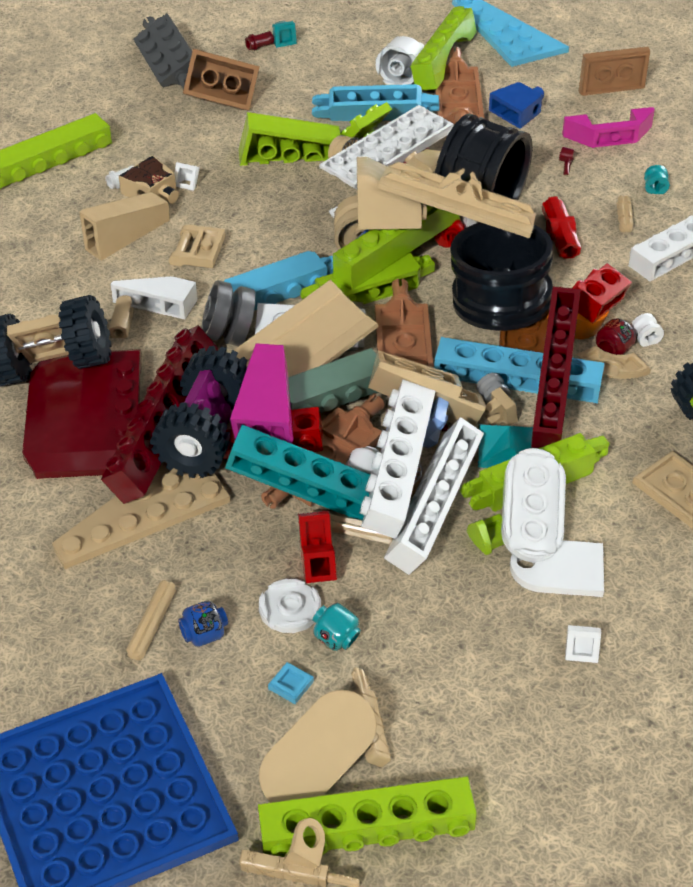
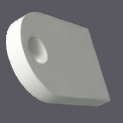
(572, 570)

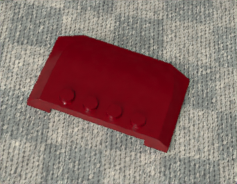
(79, 414)

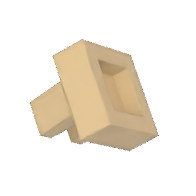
(501, 408)

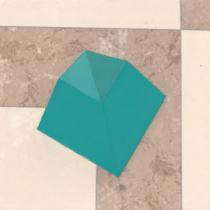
(502, 443)

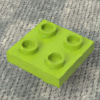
(365, 125)

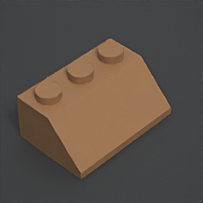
(221, 80)

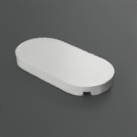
(533, 505)

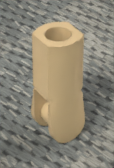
(121, 317)

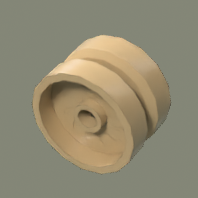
(346, 222)

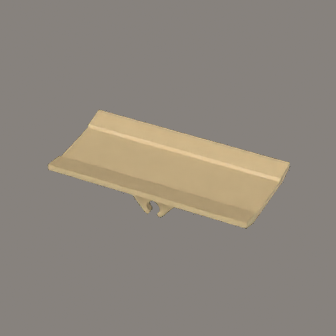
(458, 197)
(314, 330)

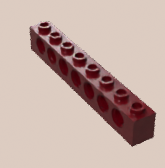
(134, 464)

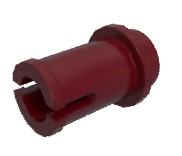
(254, 42)

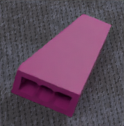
(265, 394)

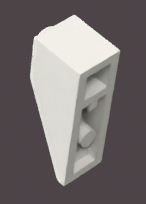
(159, 295)

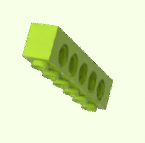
(379, 805)

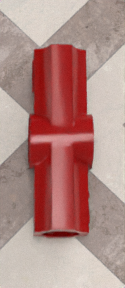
(561, 228)

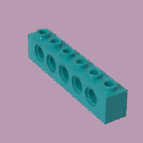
(298, 472)

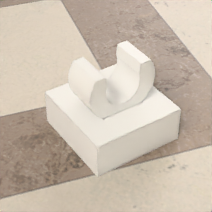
(583, 644)

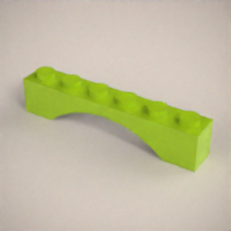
(430, 64)

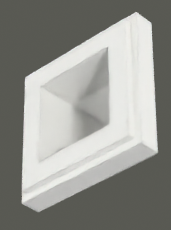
(188, 173)

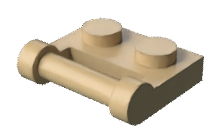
(204, 249)

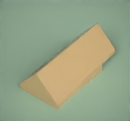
(391, 370)

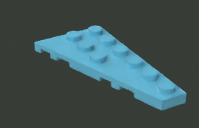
(511, 37)

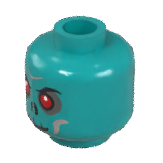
(336, 626)

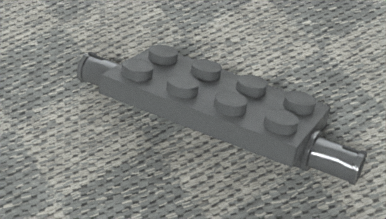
(164, 50)

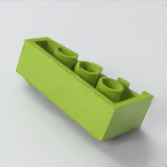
(285, 139)

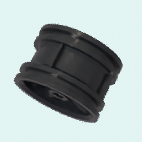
(493, 152)
(501, 277)

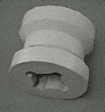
(489, 383)

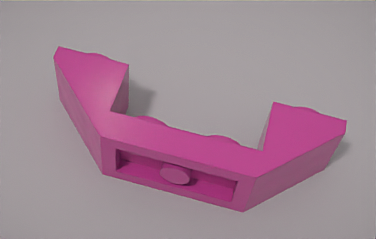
(607, 134)

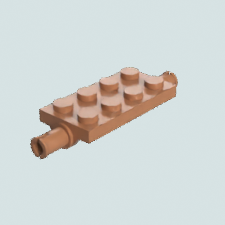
(459, 90)
(404, 326)
(341, 435)

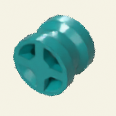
(651, 179)

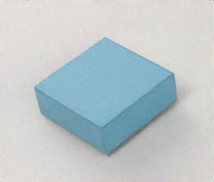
(291, 683)

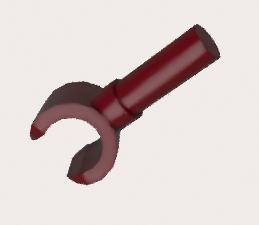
(566, 156)

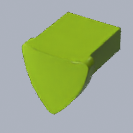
(486, 533)

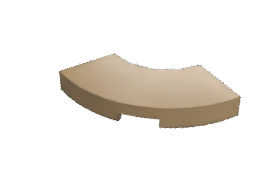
(616, 366)

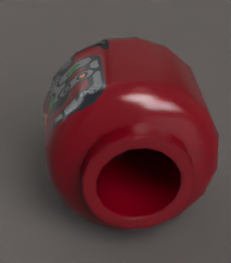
(616, 337)

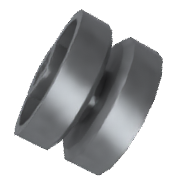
(228, 313)

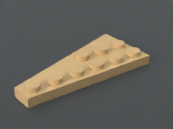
(115, 524)

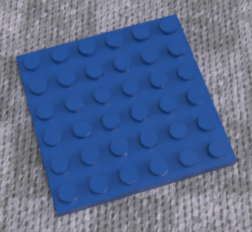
(108, 792)

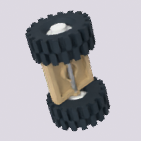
(74, 332)

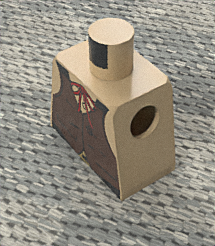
(148, 177)

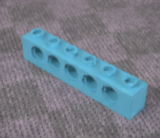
(517, 367)

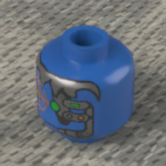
(202, 623)

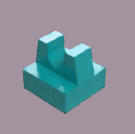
(284, 33)

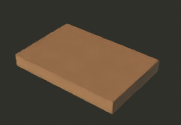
(614, 71)

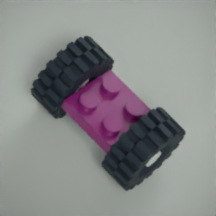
(195, 432)

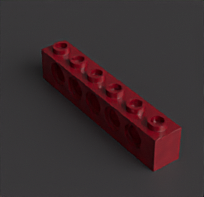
(556, 367)

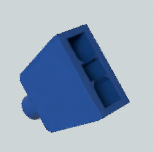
(516, 103)

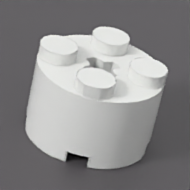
(396, 60)

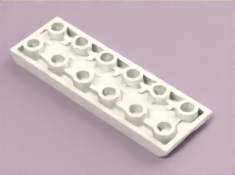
(390, 143)

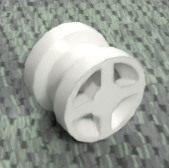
(647, 329)

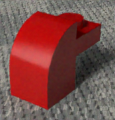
(316, 547)

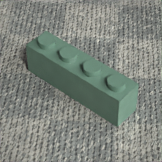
(333, 382)

